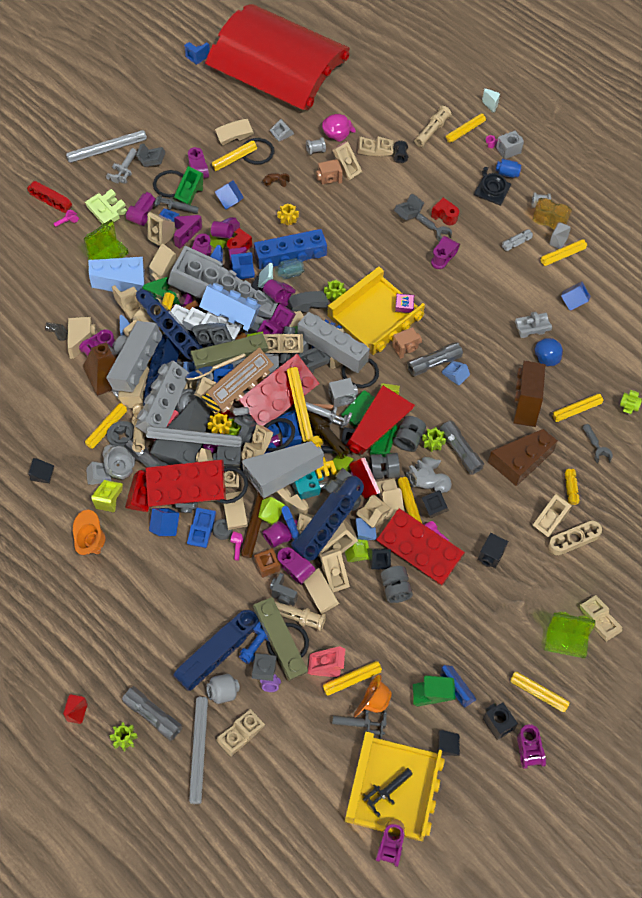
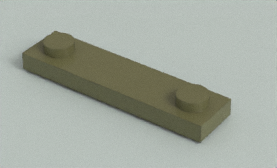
(222, 352)
(280, 639)

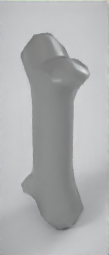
(238, 412)

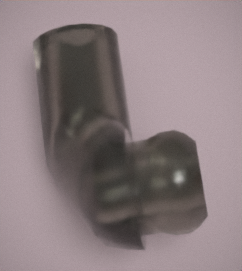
(59, 330)

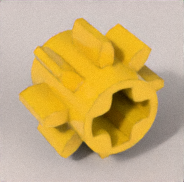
(288, 214)
(219, 424)

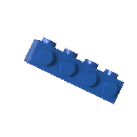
(299, 246)

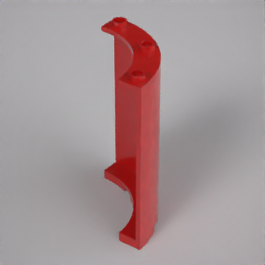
(276, 55)

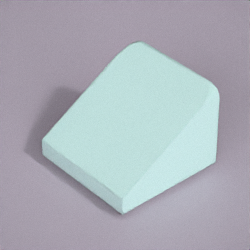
(491, 99)
(265, 275)

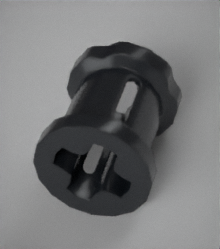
(400, 149)

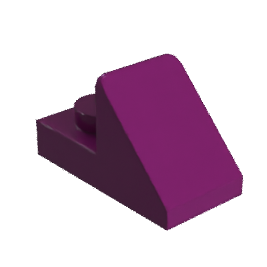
(186, 228)

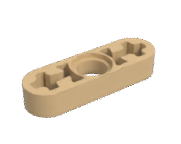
(571, 545)

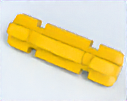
(571, 486)

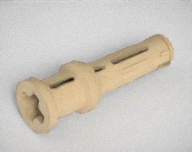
(437, 121)
(138, 435)
(304, 617)

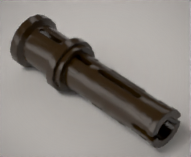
(322, 428)

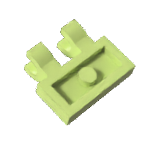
(102, 208)

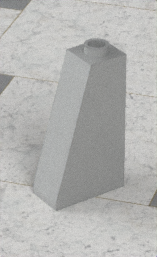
(282, 467)

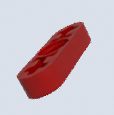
(49, 196)

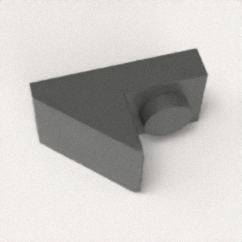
(314, 358)

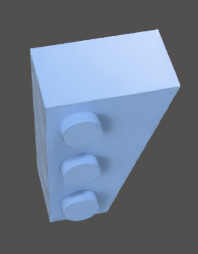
(120, 272)
(230, 305)

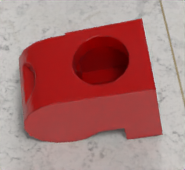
(446, 211)
(240, 240)

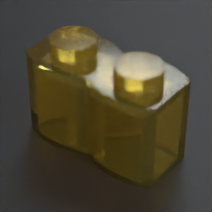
(550, 213)

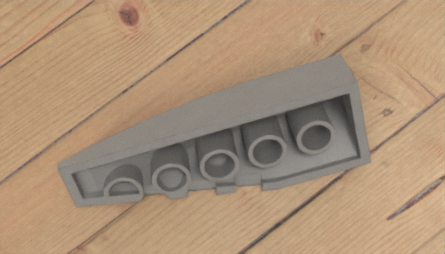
(196, 271)

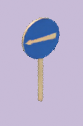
(201, 372)

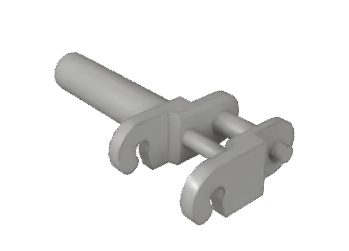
(122, 169)
(329, 414)

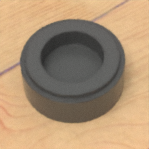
(221, 530)

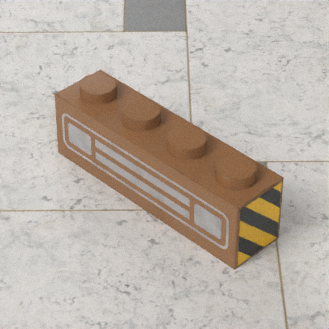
(237, 380)

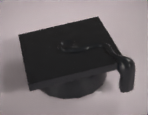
(492, 187)

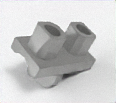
(533, 324)

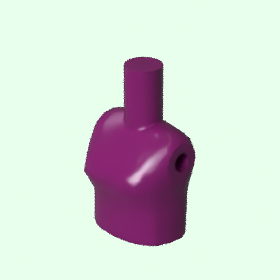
(277, 534)

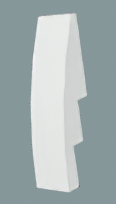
(194, 317)

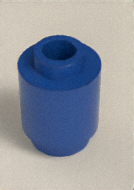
(508, 168)

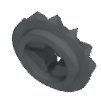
(120, 428)

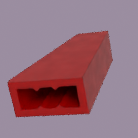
(381, 416)

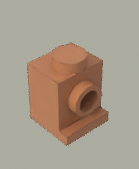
(329, 172)
(406, 342)

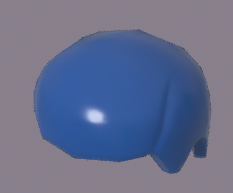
(549, 351)

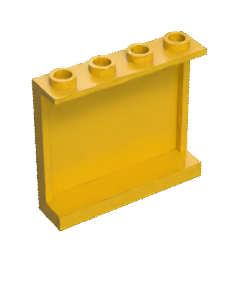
(369, 312)
(379, 765)

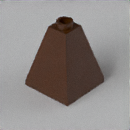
(98, 367)

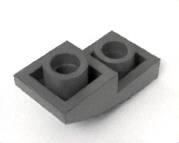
(304, 300)
(212, 332)

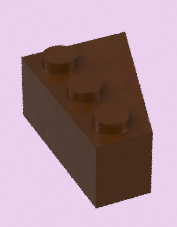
(529, 393)
(522, 456)

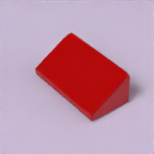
(361, 469)
(137, 494)

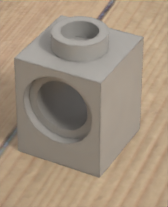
(509, 144)
(342, 392)

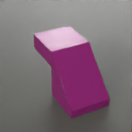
(282, 317)

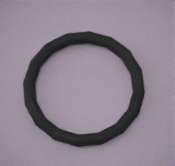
(265, 160)
(161, 174)
(367, 384)
(291, 436)
(244, 488)
(305, 637)

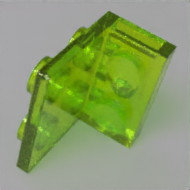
(104, 244)
(568, 634)

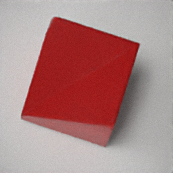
(75, 709)

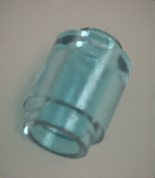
(290, 268)

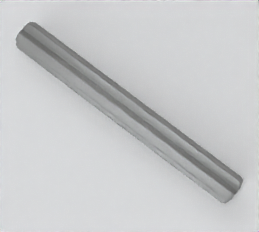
(106, 146)
(193, 436)
(198, 750)

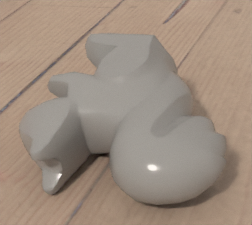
(425, 477)

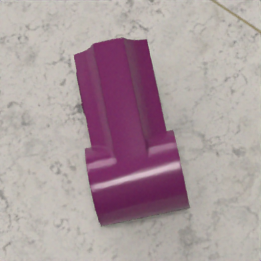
(139, 213)
(225, 228)

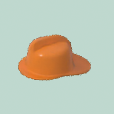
(87, 533)
(376, 697)

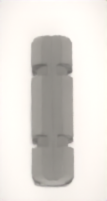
(517, 240)

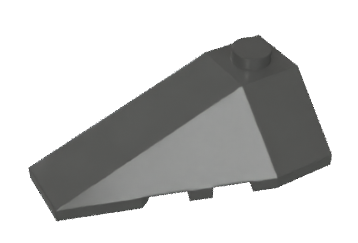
(193, 418)

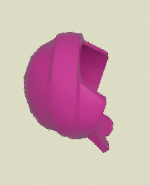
(337, 127)

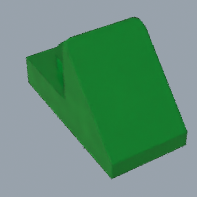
(189, 185)
(159, 288)
(433, 690)

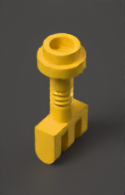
(327, 465)

